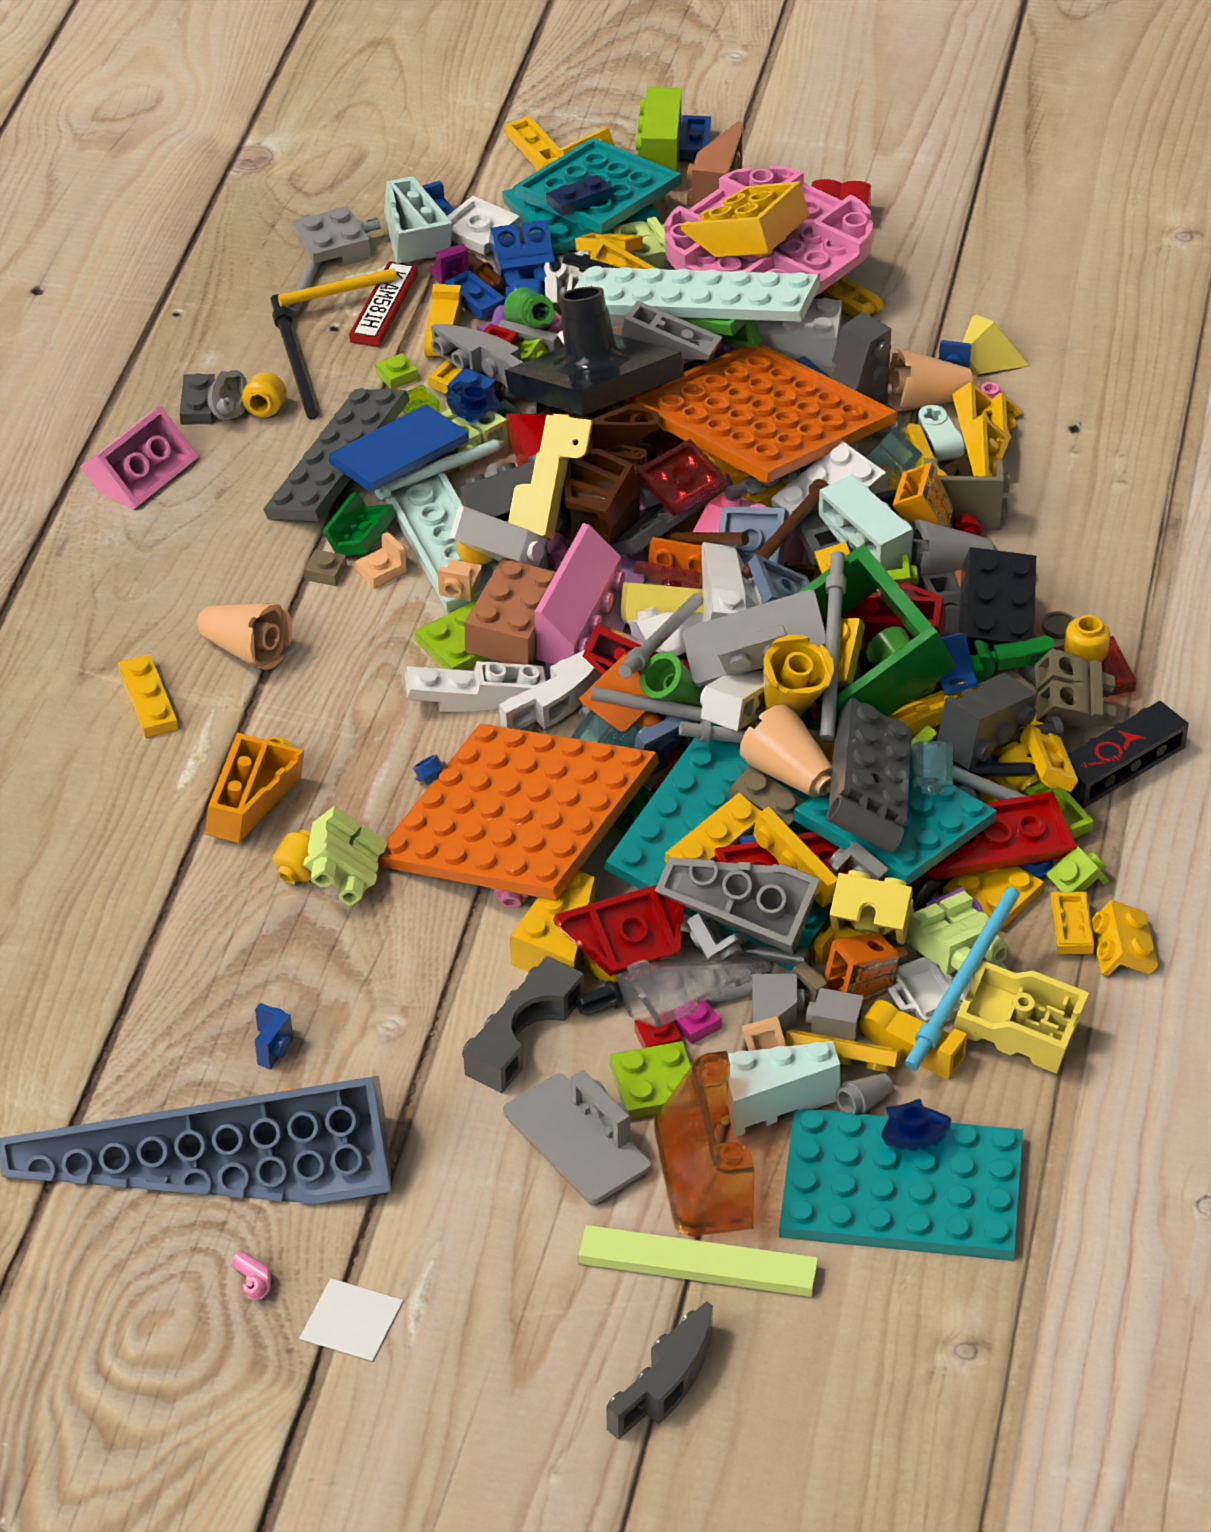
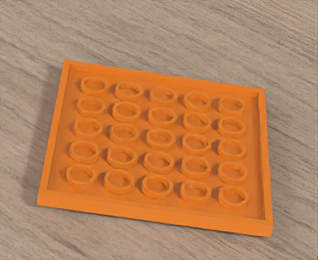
(763, 411)
(517, 810)

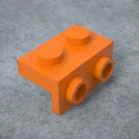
(675, 554)

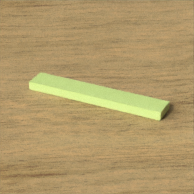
(698, 1260)

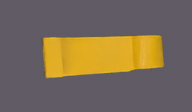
(444, 309)
(897, 1030)

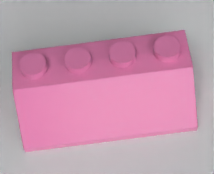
(577, 597)

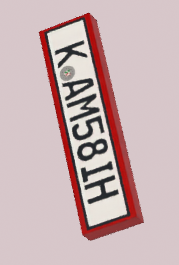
(383, 306)

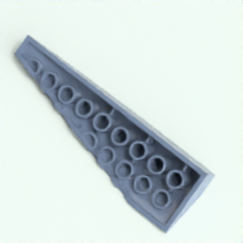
(269, 1146)

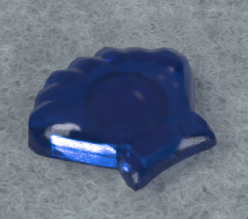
(471, 401)
(914, 1126)

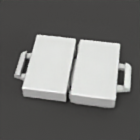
(923, 988)

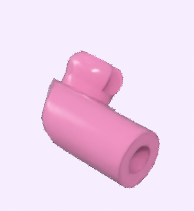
(257, 1275)

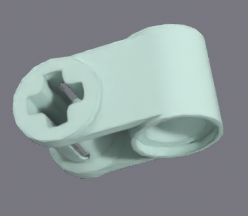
(940, 433)

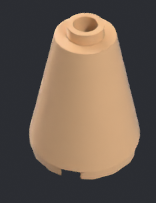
(923, 380)
(248, 631)
(787, 752)

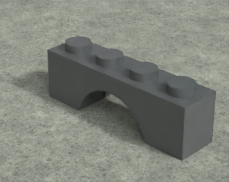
(546, 994)

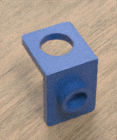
(955, 352)
(959, 651)

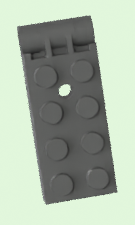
(870, 775)

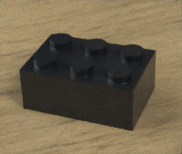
(997, 597)

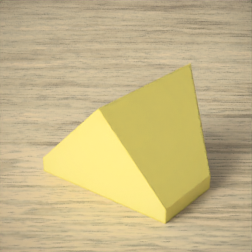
(990, 348)

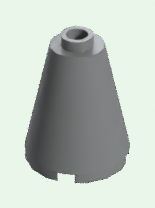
(941, 547)

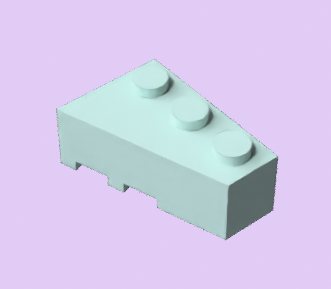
(414, 221)
(862, 518)
(780, 1081)

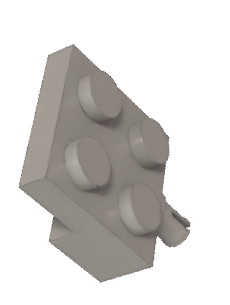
(335, 235)

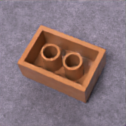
(504, 614)

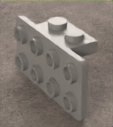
(740, 639)
(580, 1134)

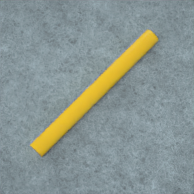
(337, 287)

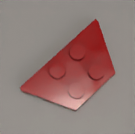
(625, 929)

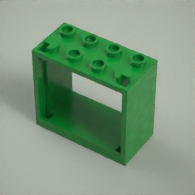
(906, 670)

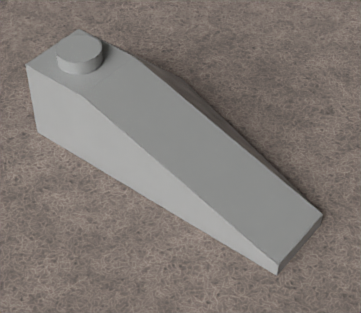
(748, 897)

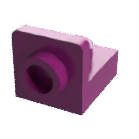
(450, 263)

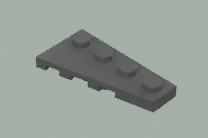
(653, 524)

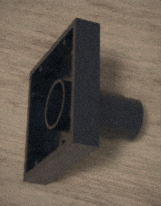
(594, 363)

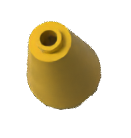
(795, 672)

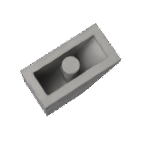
(777, 996)

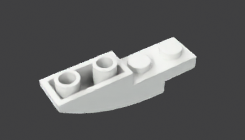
(471, 690)
(550, 699)

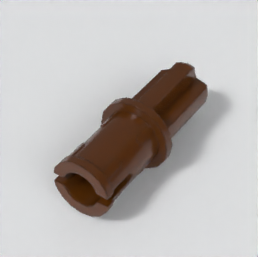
(485, 272)

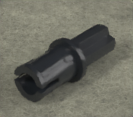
(600, 999)

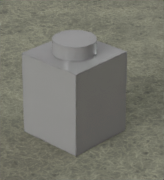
(835, 1014)

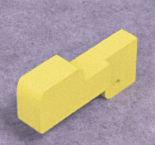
(538, 504)
(644, 596)

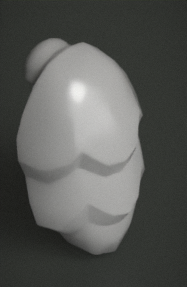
(226, 395)

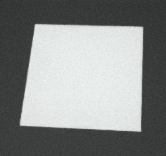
(351, 1319)

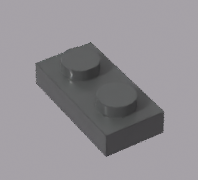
(194, 399)

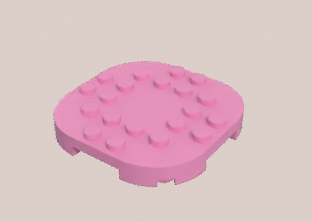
(827, 243)

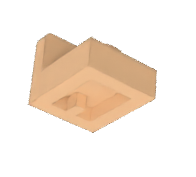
(384, 563)
(459, 579)
(763, 1034)

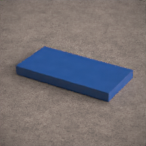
(398, 448)

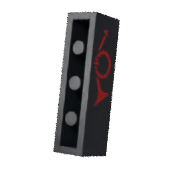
(1126, 752)

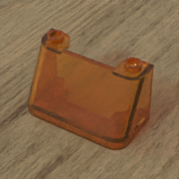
(704, 1180)

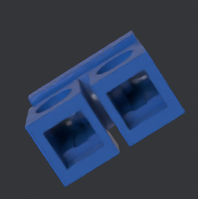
(523, 255)

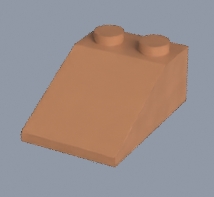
(714, 161)

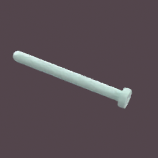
(440, 466)

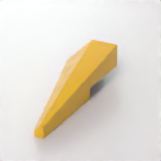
(984, 426)

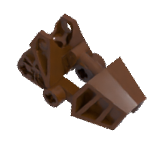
(604, 483)

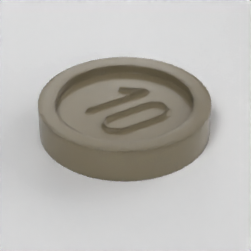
(1056, 623)

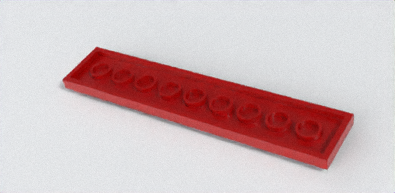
(1023, 833)

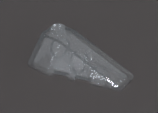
(671, 989)

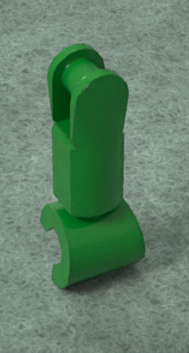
(1008, 655)

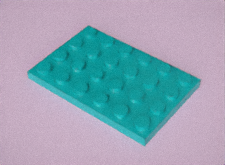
(934, 1200)

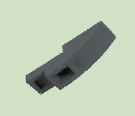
(673, 1370)

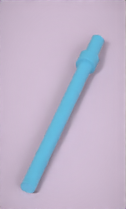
(930, 1032)

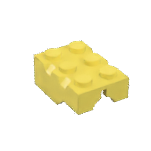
(872, 905)
(1022, 1013)

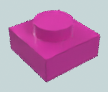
(699, 1023)

